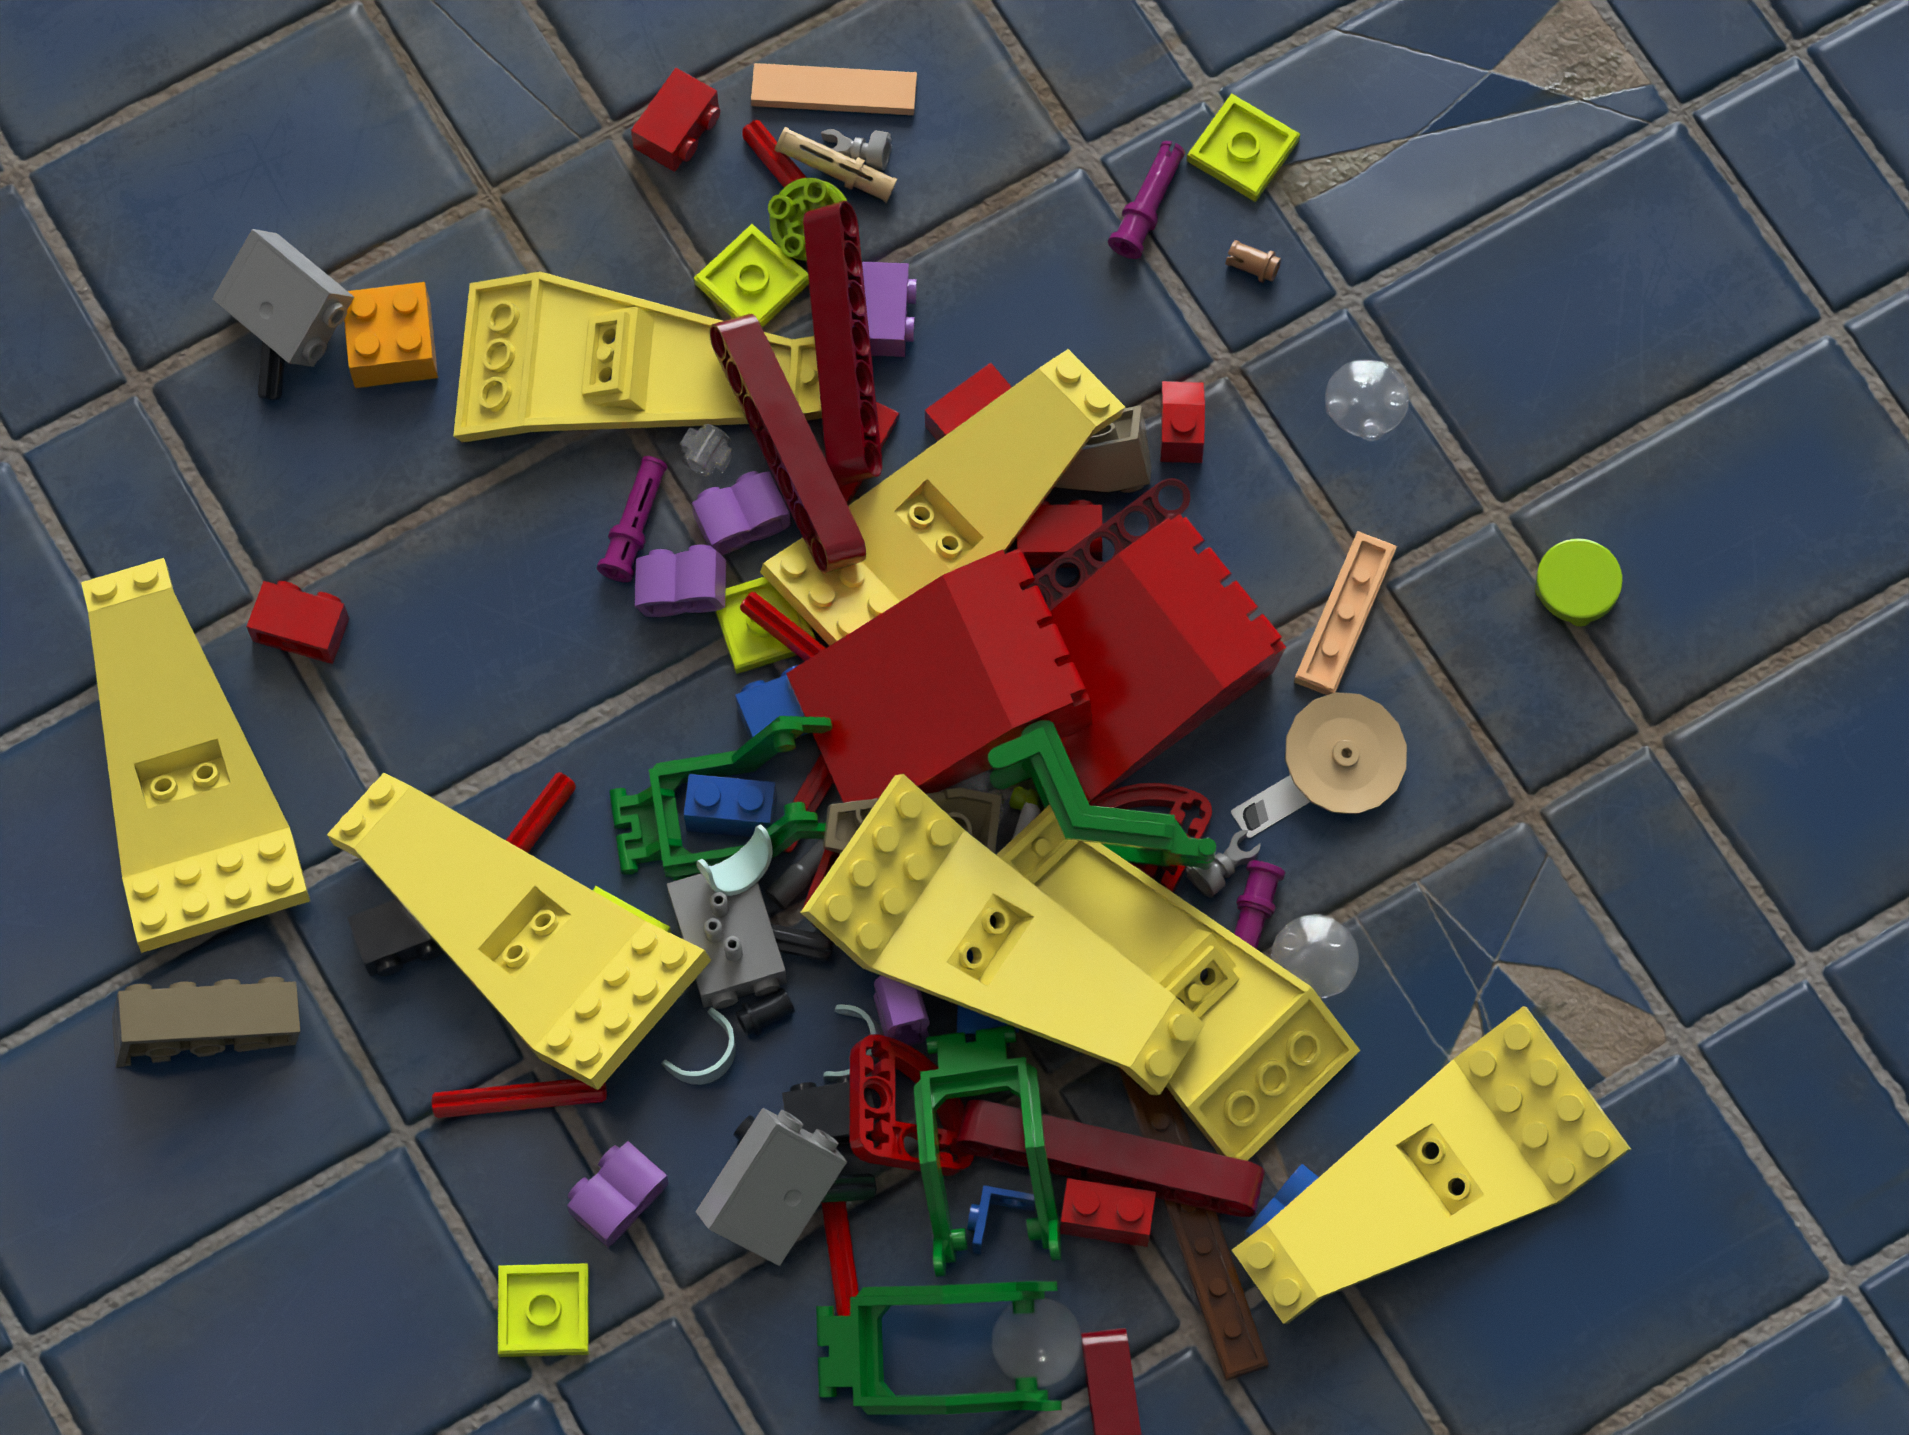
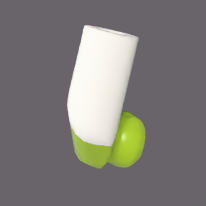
(1028, 803)

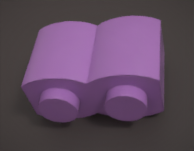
(741, 512)
(680, 582)
(901, 1011)
(616, 1193)

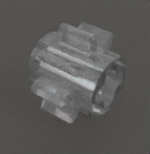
(706, 450)

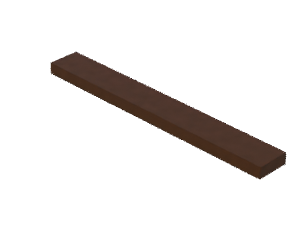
(1202, 1246)

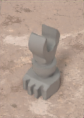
(875, 152)
(1224, 865)

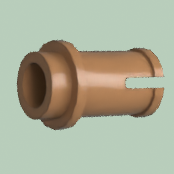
(1254, 261)

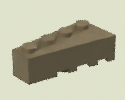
(204, 1018)

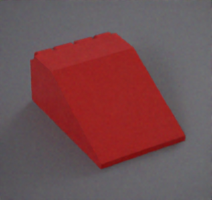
(1158, 651)
(941, 681)

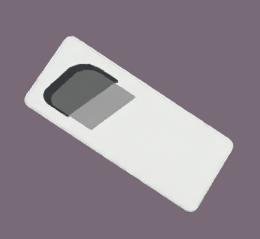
(1269, 806)

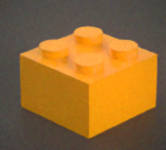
(390, 335)

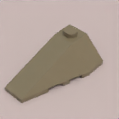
(1113, 457)
(971, 809)

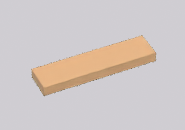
(834, 89)
(1345, 614)

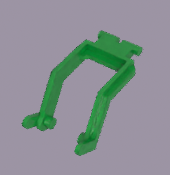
(655, 815)
(1131, 834)
(970, 1071)
(857, 1349)

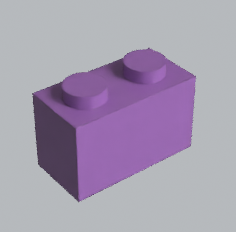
(887, 301)

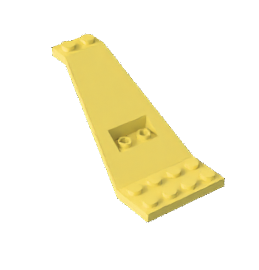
(544, 357)
(967, 487)
(188, 797)
(922, 894)
(541, 948)
(1264, 1030)
(1504, 1123)

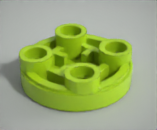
(789, 208)
(1578, 581)

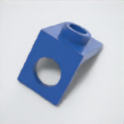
(991, 1195)

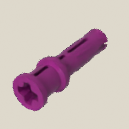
(1141, 215)
(627, 536)
(1257, 900)

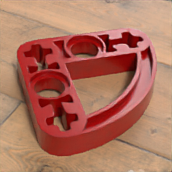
(1165, 796)
(887, 1131)

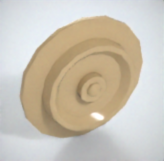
(1346, 753)

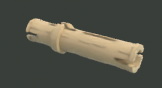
(879, 186)

